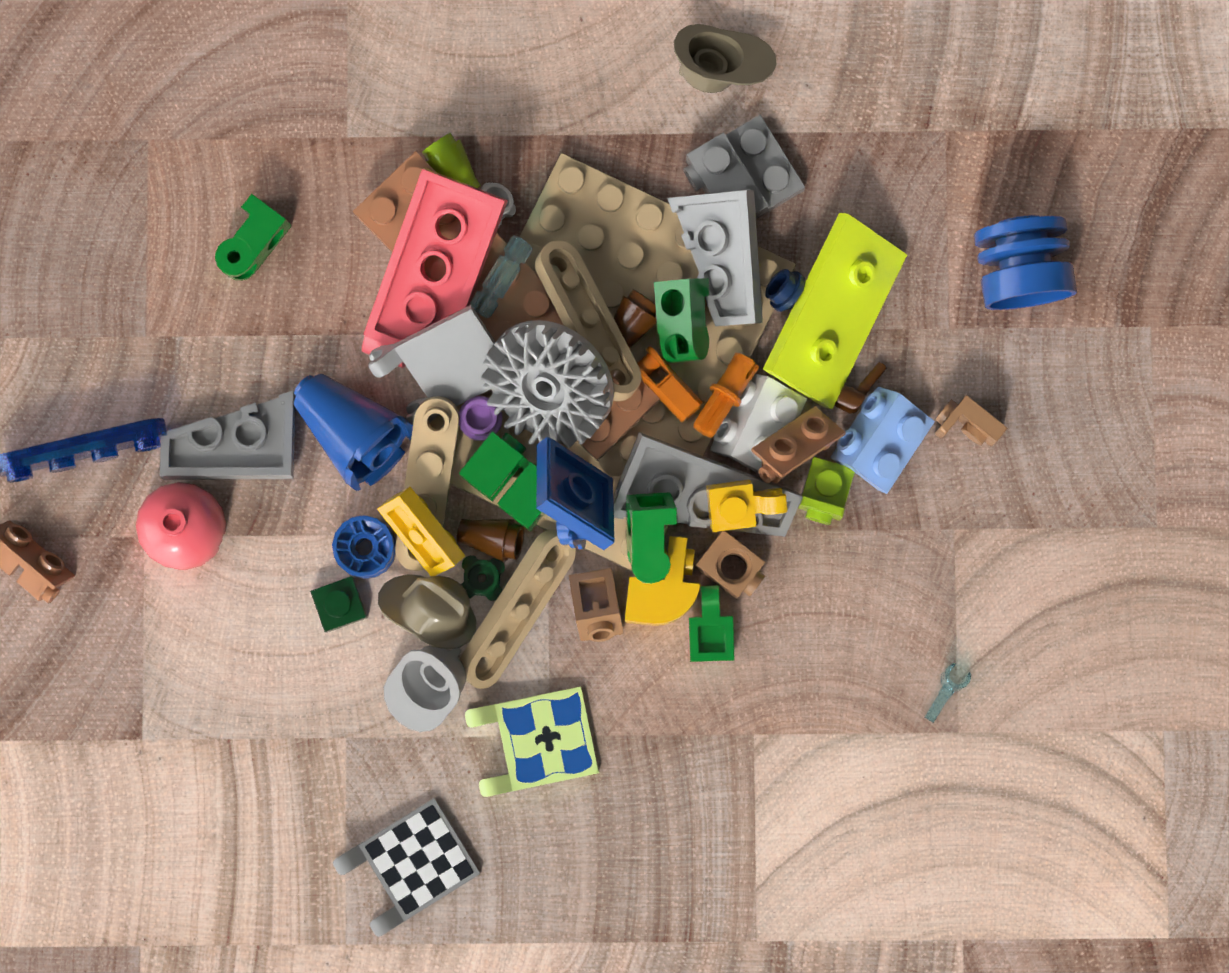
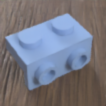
(882, 438)

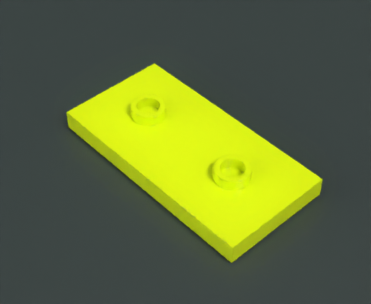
(835, 311)

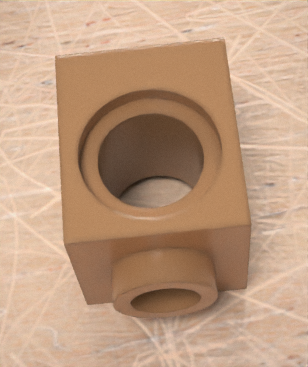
(727, 546)

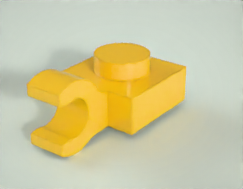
(735, 504)

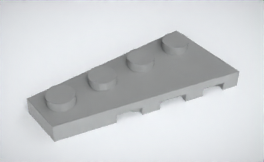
(664, 468)

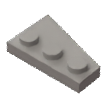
(725, 249)
(239, 445)

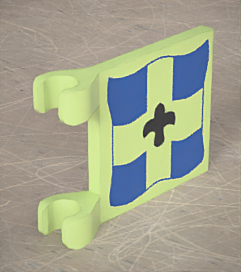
(542, 740)

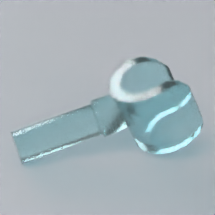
(946, 692)

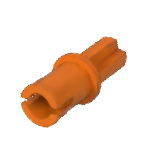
(725, 394)

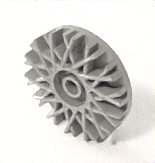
(548, 382)

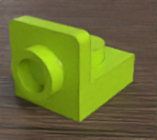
(826, 491)

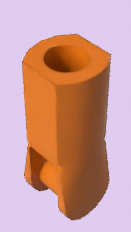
(672, 389)

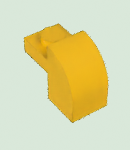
(667, 599)

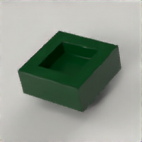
(338, 604)

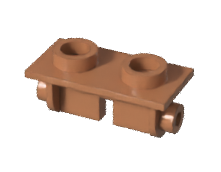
(796, 444)
(42, 569)

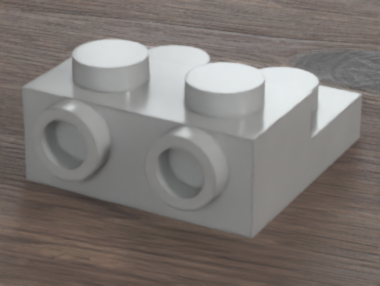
(745, 161)

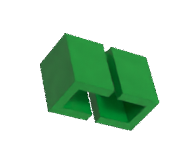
(494, 467)

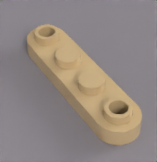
(586, 312)
(430, 464)
(516, 609)

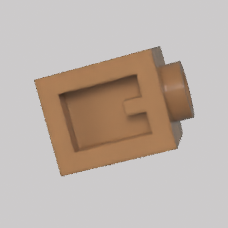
(977, 422)
(596, 605)

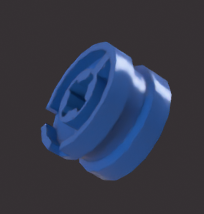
(353, 533)

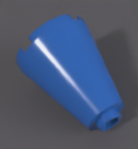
(352, 429)

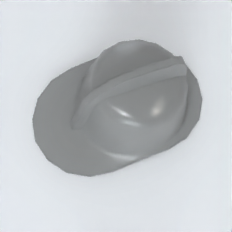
(425, 687)

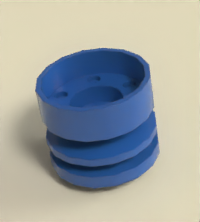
(1026, 270)

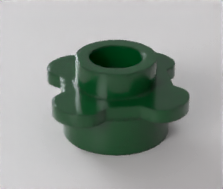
(492, 570)

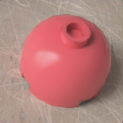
(180, 526)

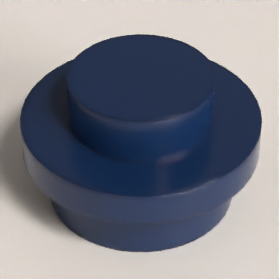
(785, 289)

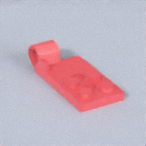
(407, 295)

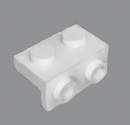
(763, 411)

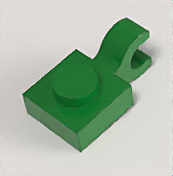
(711, 635)

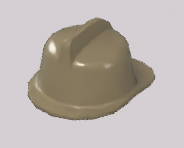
(720, 57)
(429, 608)

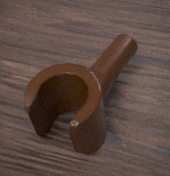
(851, 398)

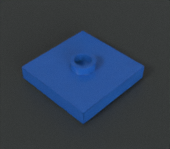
(575, 493)

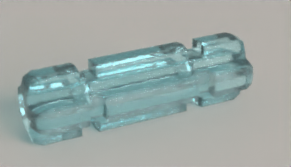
(501, 276)

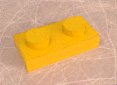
(421, 531)

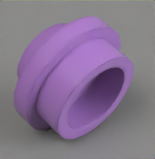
(478, 418)

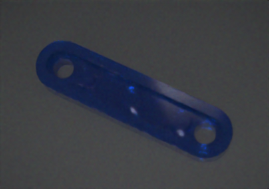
(99, 445)

